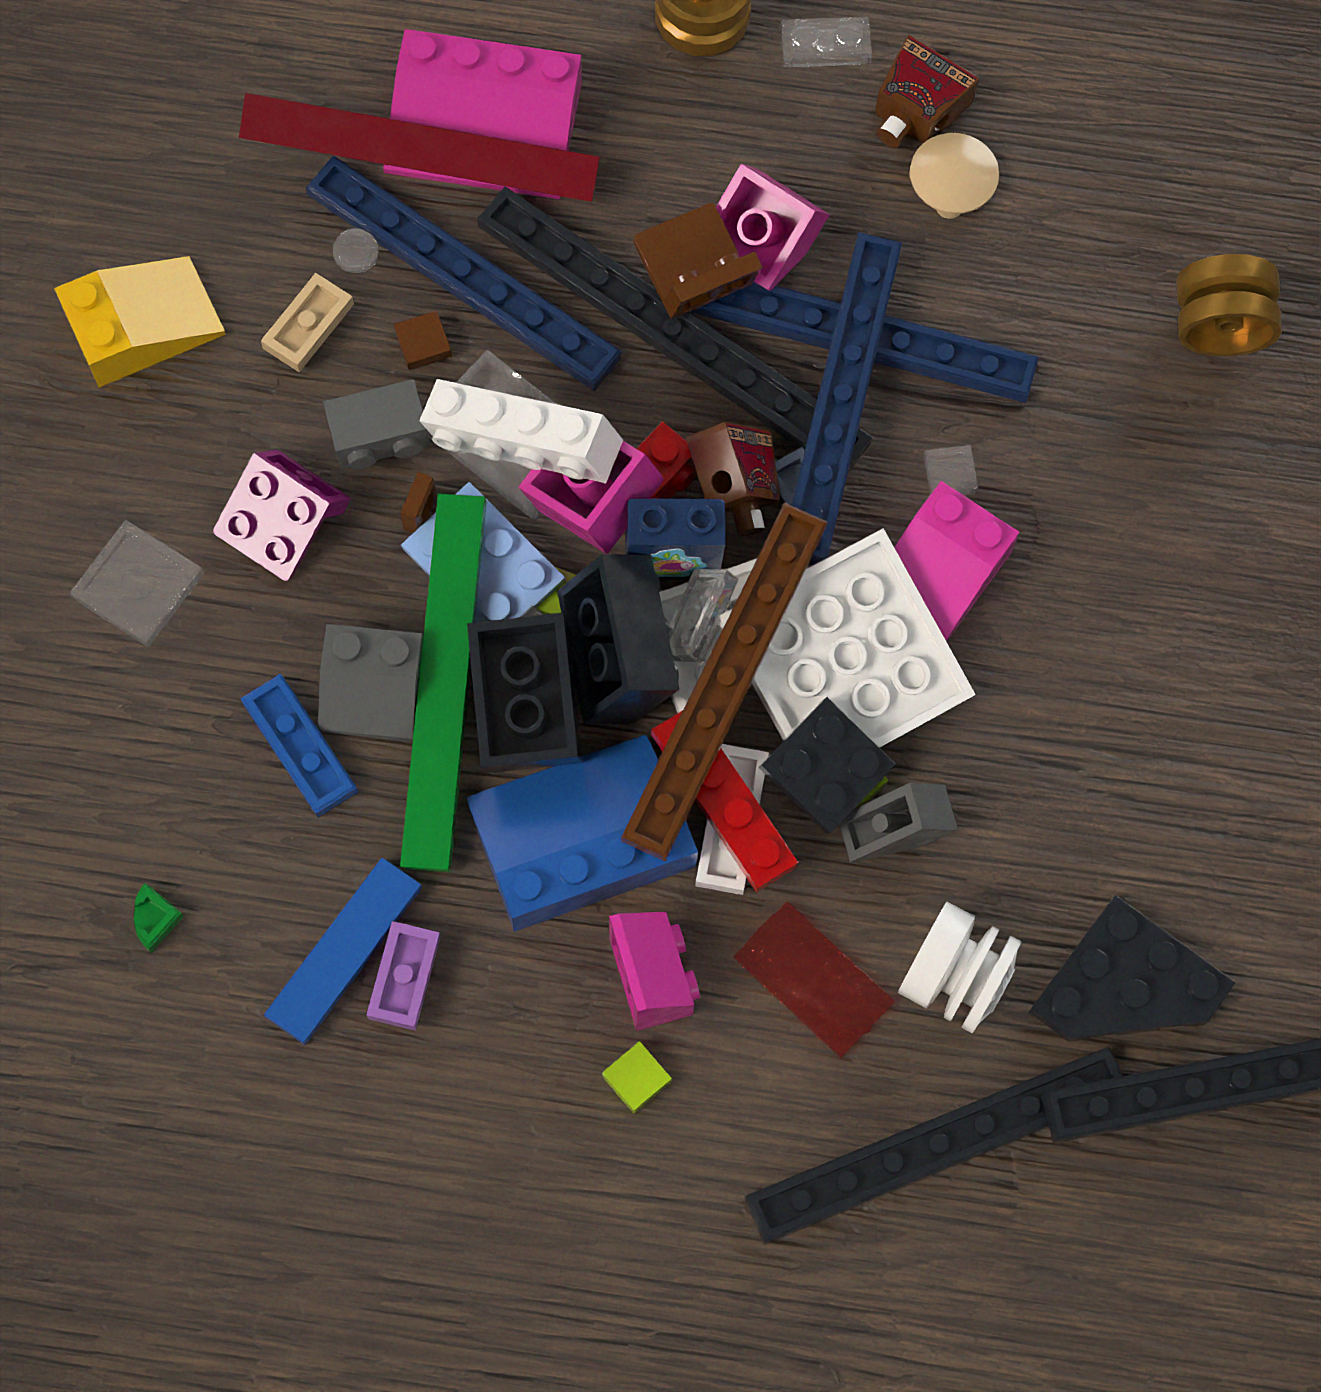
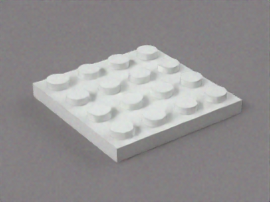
(864, 644)

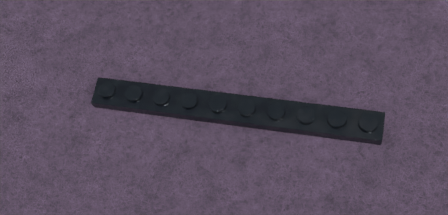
(642, 312)

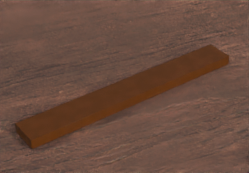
(724, 683)

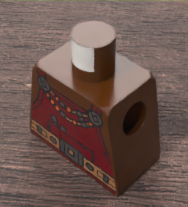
(922, 94)
(739, 468)

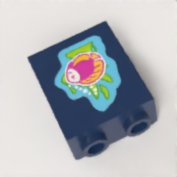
(677, 534)

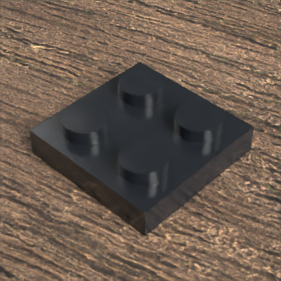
(827, 765)

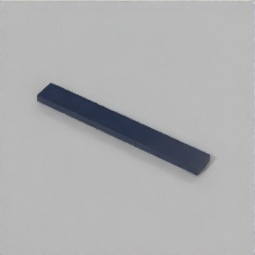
(464, 273)
(900, 345)
(845, 383)

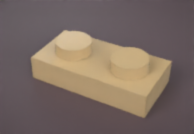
(307, 322)

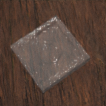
(136, 583)

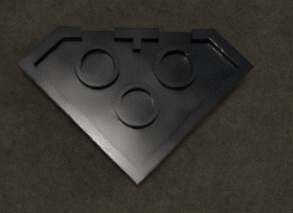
(1129, 981)

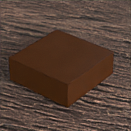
(422, 340)
(418, 502)

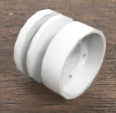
(960, 967)

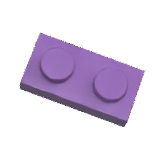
(403, 975)

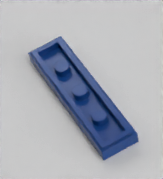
(342, 951)

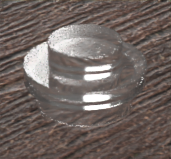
(355, 250)

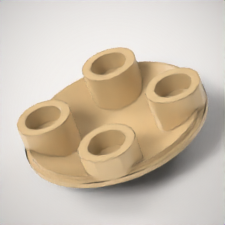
(954, 174)

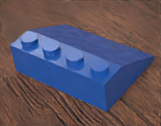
(560, 834)

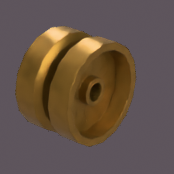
(702, 25)
(1229, 305)

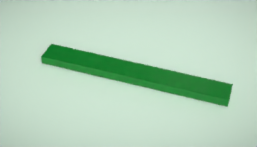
(443, 684)

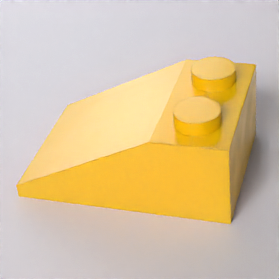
(138, 315)

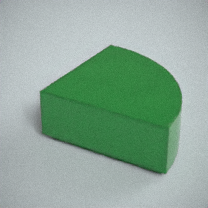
(153, 917)

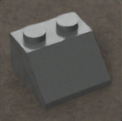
(369, 682)

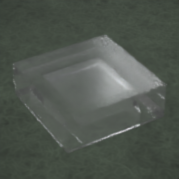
(953, 467)

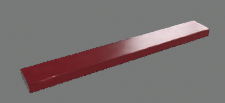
(419, 147)

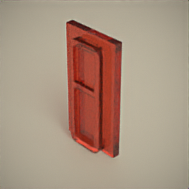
(813, 979)

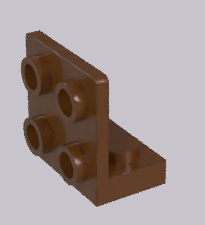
(694, 260)

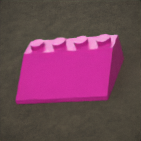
(485, 92)

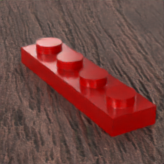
(738, 818)

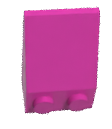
(953, 554)

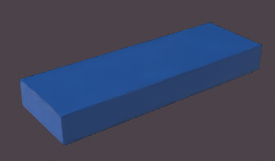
(299, 745)

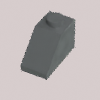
(898, 821)

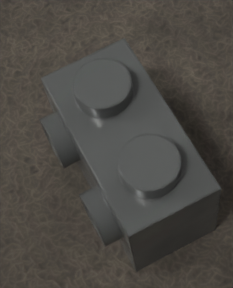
(376, 425)

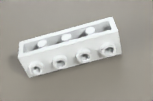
(521, 431)

